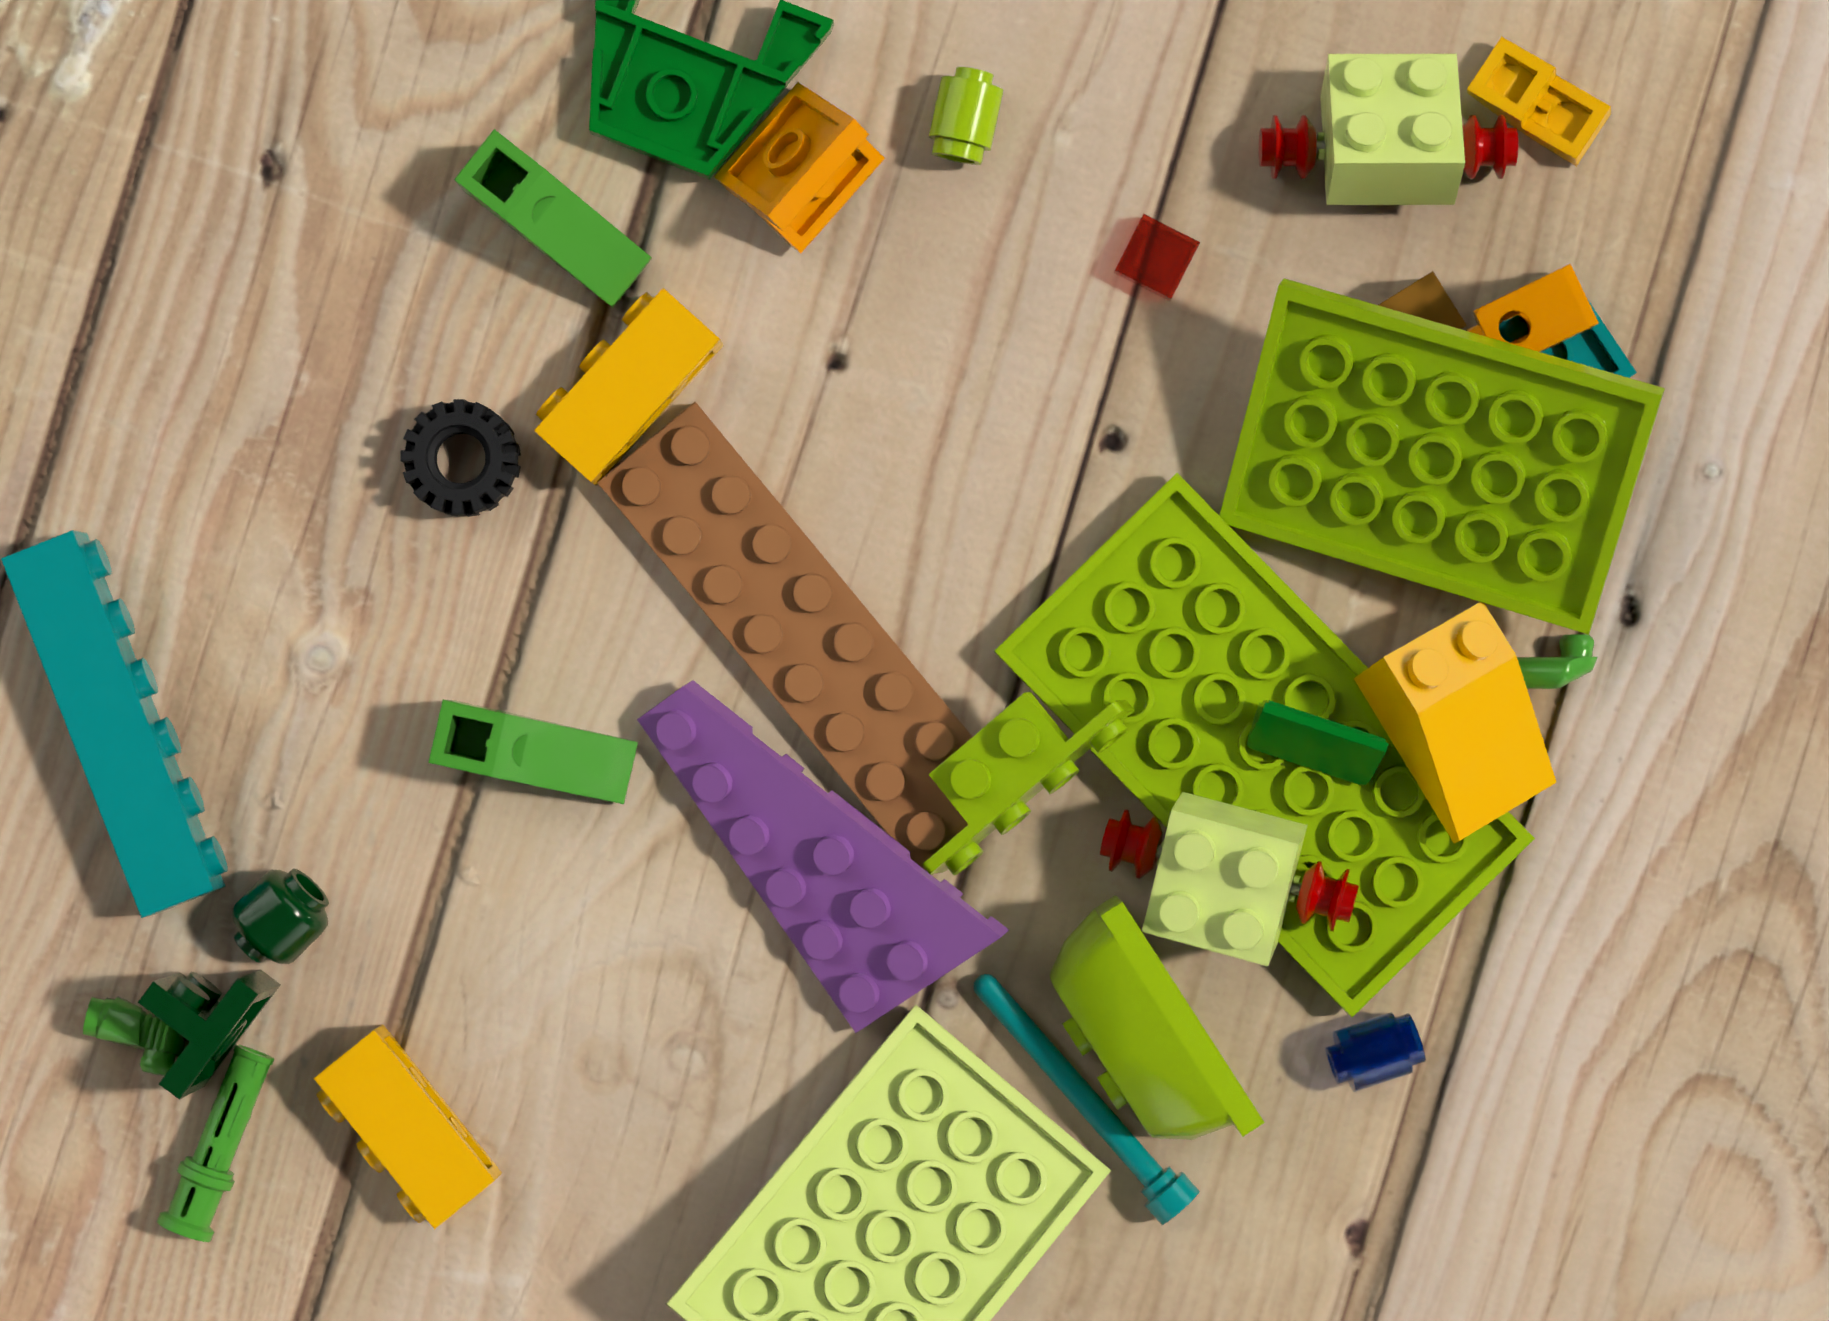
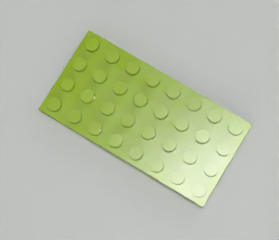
(1194, 640)

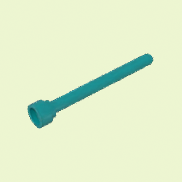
(1164, 1189)

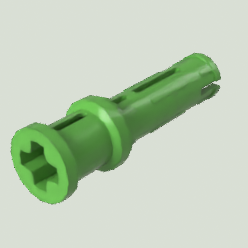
(207, 1172)

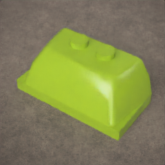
(1144, 1031)

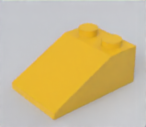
(1461, 720)

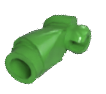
(129, 1025)

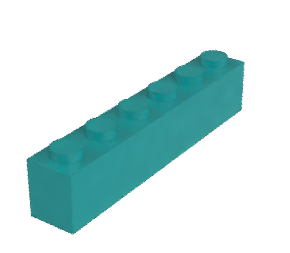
(115, 722)

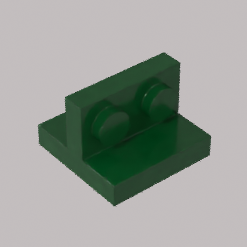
(211, 1026)

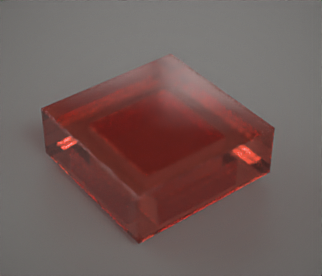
(1156, 257)

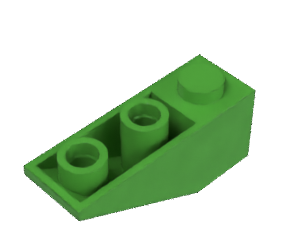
(552, 218)
(532, 751)

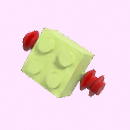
(1390, 133)
(1225, 876)

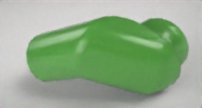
(1557, 672)

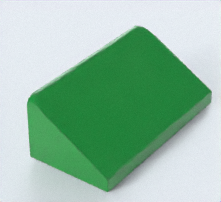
(1316, 742)

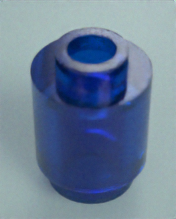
(1375, 1051)

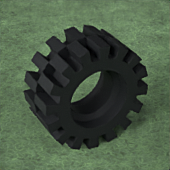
(422, 450)

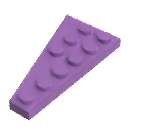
(829, 875)

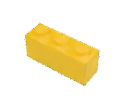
(627, 384)
(405, 1128)

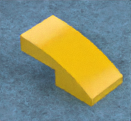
(1539, 101)

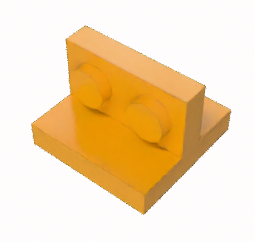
(800, 166)

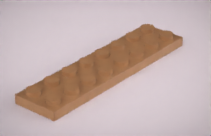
(794, 625)

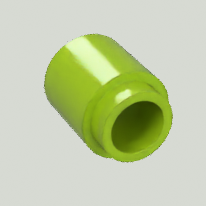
(965, 116)

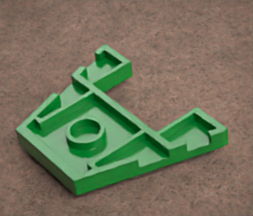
(685, 95)

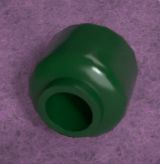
(280, 916)

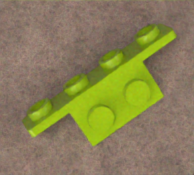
(1008, 766)

